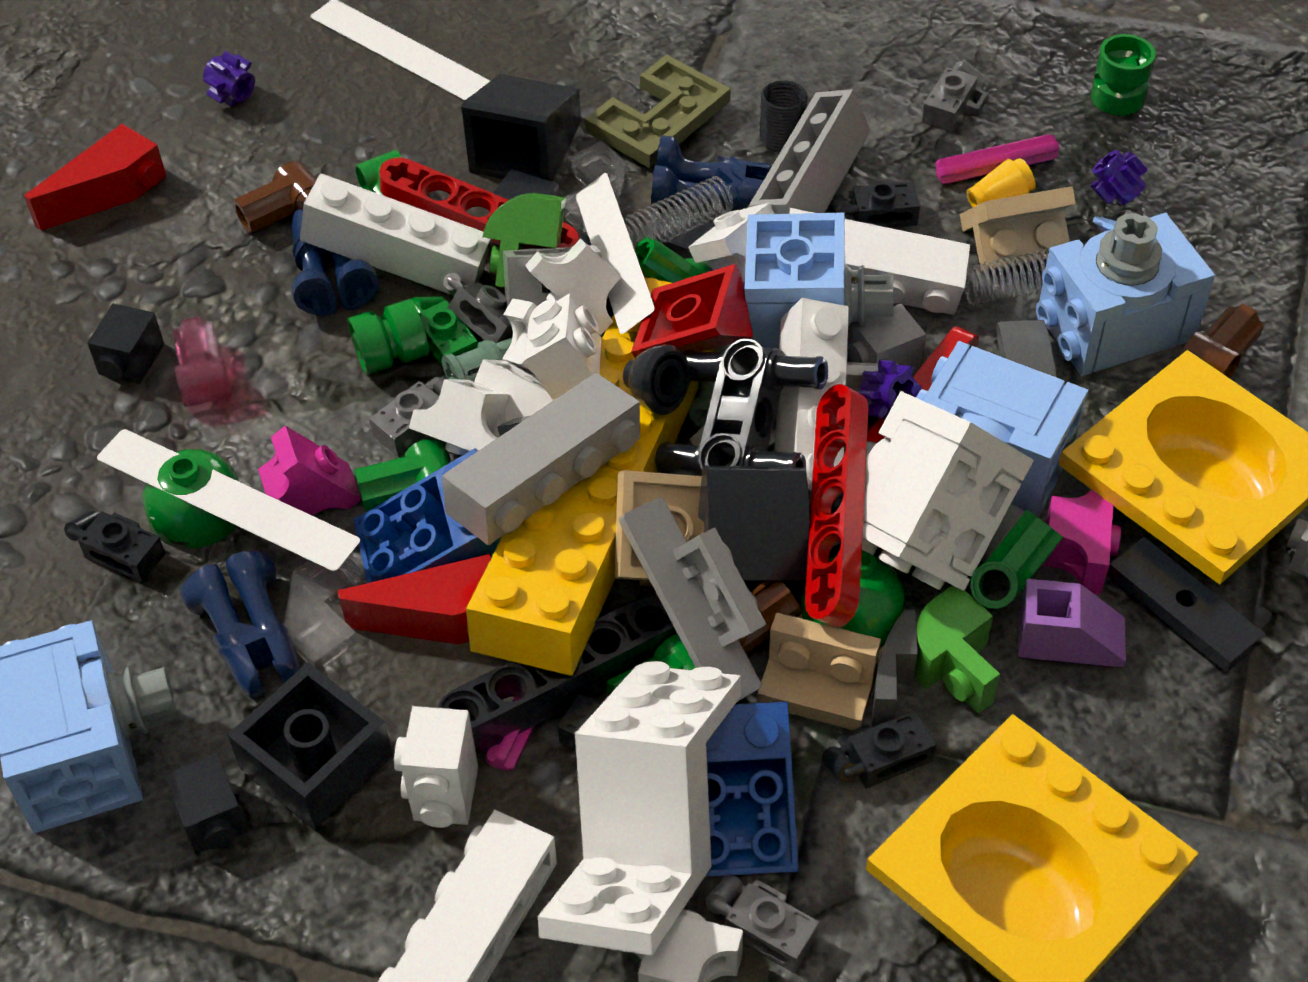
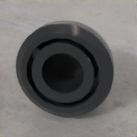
(658, 378)

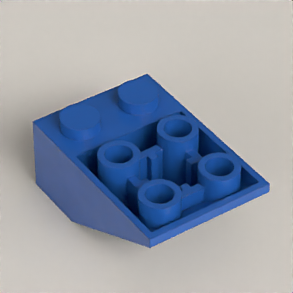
(415, 532)
(751, 792)

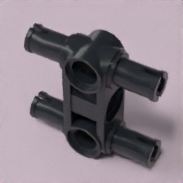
(742, 407)

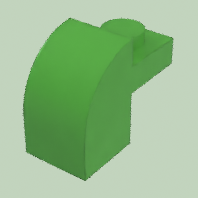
(521, 221)
(948, 644)

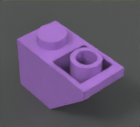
(1069, 625)

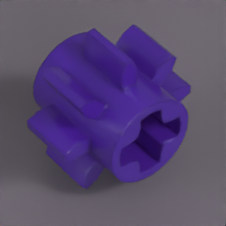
(229, 78)
(1119, 177)
(884, 386)

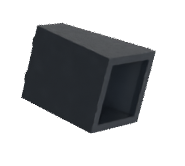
(520, 126)

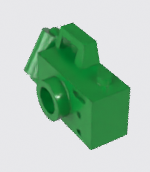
(443, 328)

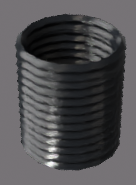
(780, 112)

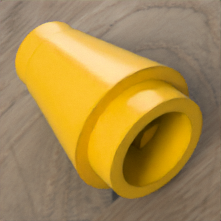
(1005, 181)

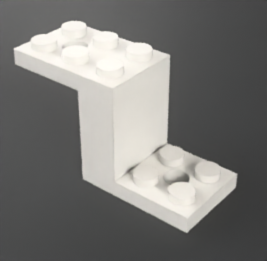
(642, 808)

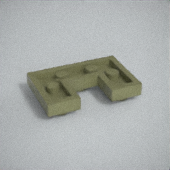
(686, 104)

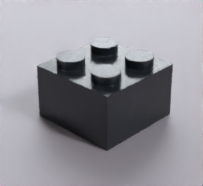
(311, 745)

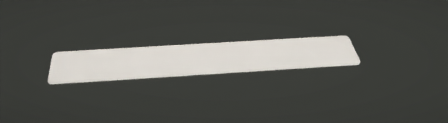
(400, 49)
(608, 232)
(237, 504)

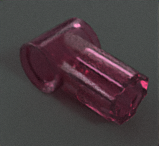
(200, 368)

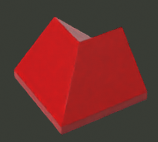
(697, 313)

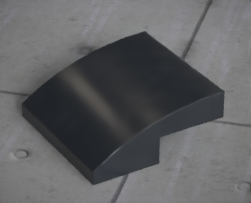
(759, 518)

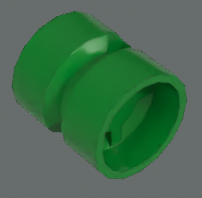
(1122, 74)
(388, 336)

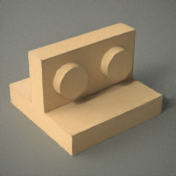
(1019, 224)
(639, 488)
(820, 671)

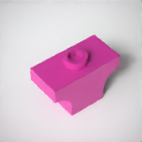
(307, 475)
(1087, 538)

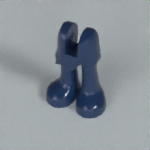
(677, 173)
(313, 289)
(239, 644)

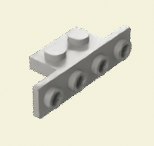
(697, 590)

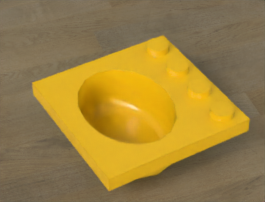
(1197, 465)
(1031, 861)

